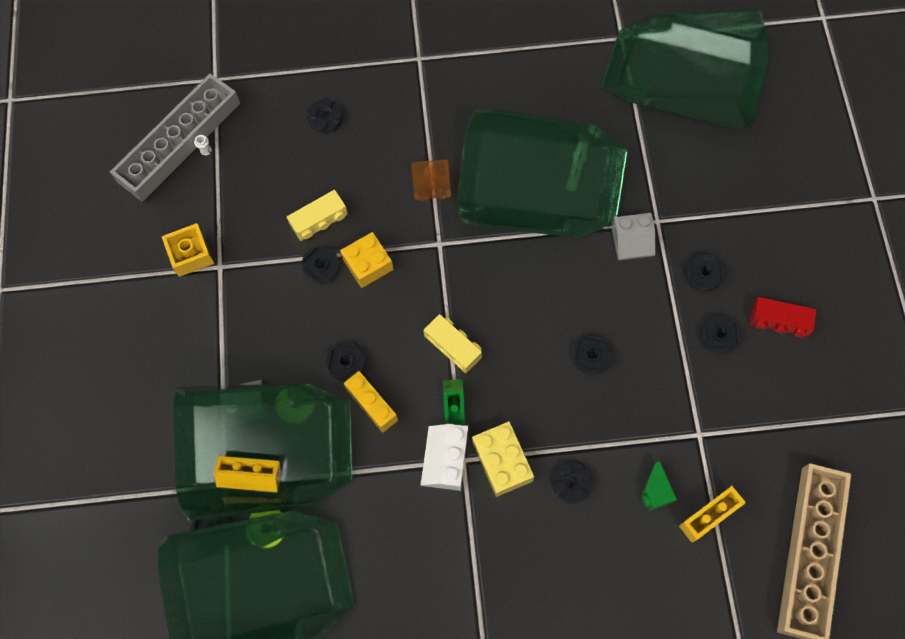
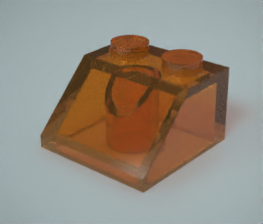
(431, 179)

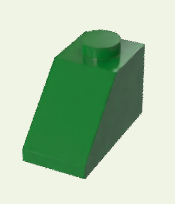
(454, 402)
(657, 489)

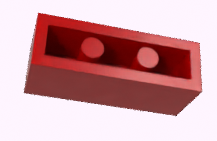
(783, 317)

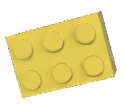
(502, 459)

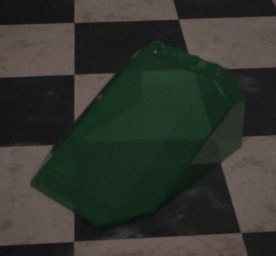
(693, 65)
(538, 174)
(272, 422)
(230, 587)

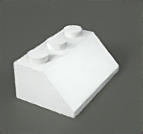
(445, 456)

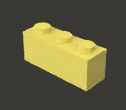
(317, 215)
(453, 343)

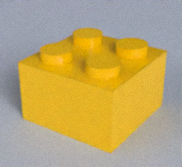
(187, 250)
(367, 260)

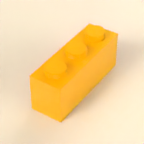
(371, 401)
(247, 474)
(712, 514)

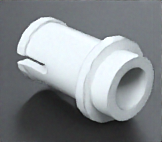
(202, 143)

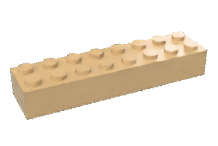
(814, 553)

